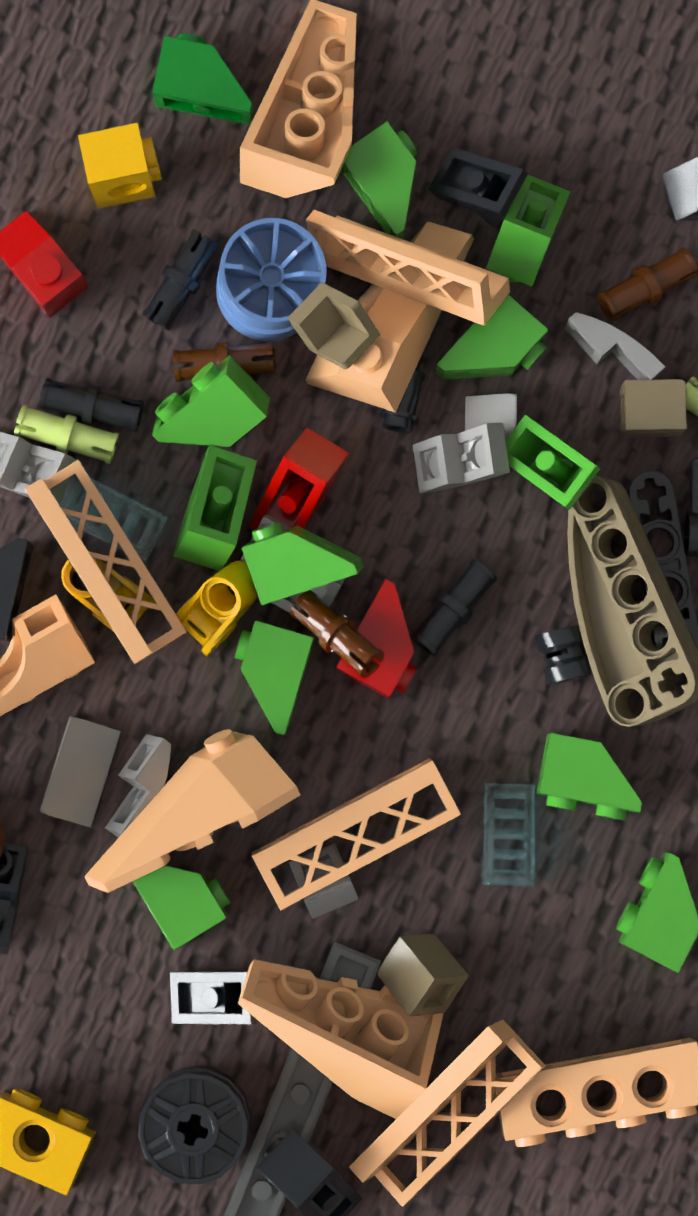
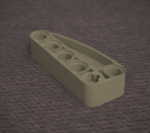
(614, 625)

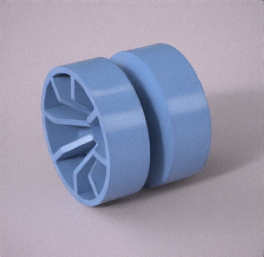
(266, 276)

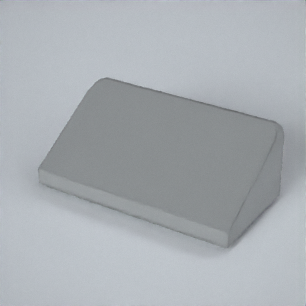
(80, 771)

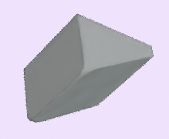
(491, 409)
(332, 896)

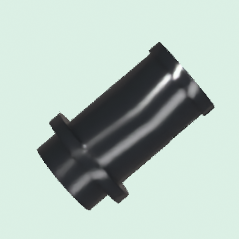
(405, 416)

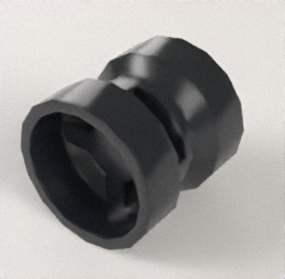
(566, 666)

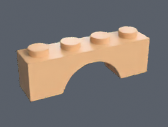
(41, 653)

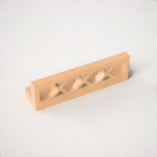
(408, 268)
(88, 570)
(345, 816)
(434, 1099)

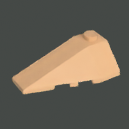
(308, 109)
(405, 327)
(213, 788)
(346, 1032)

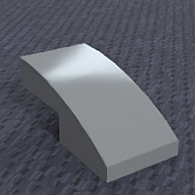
(601, 339)
(461, 458)
(26, 463)
(147, 774)

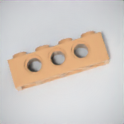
(678, 1096)

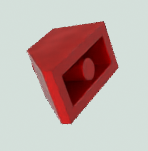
(40, 264)
(301, 481)
(386, 630)

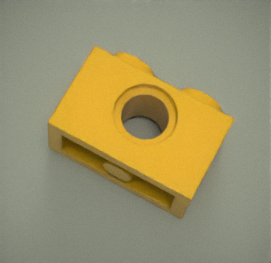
(119, 165)
(68, 1145)

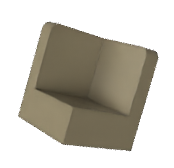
(334, 326)
(653, 408)
(422, 974)

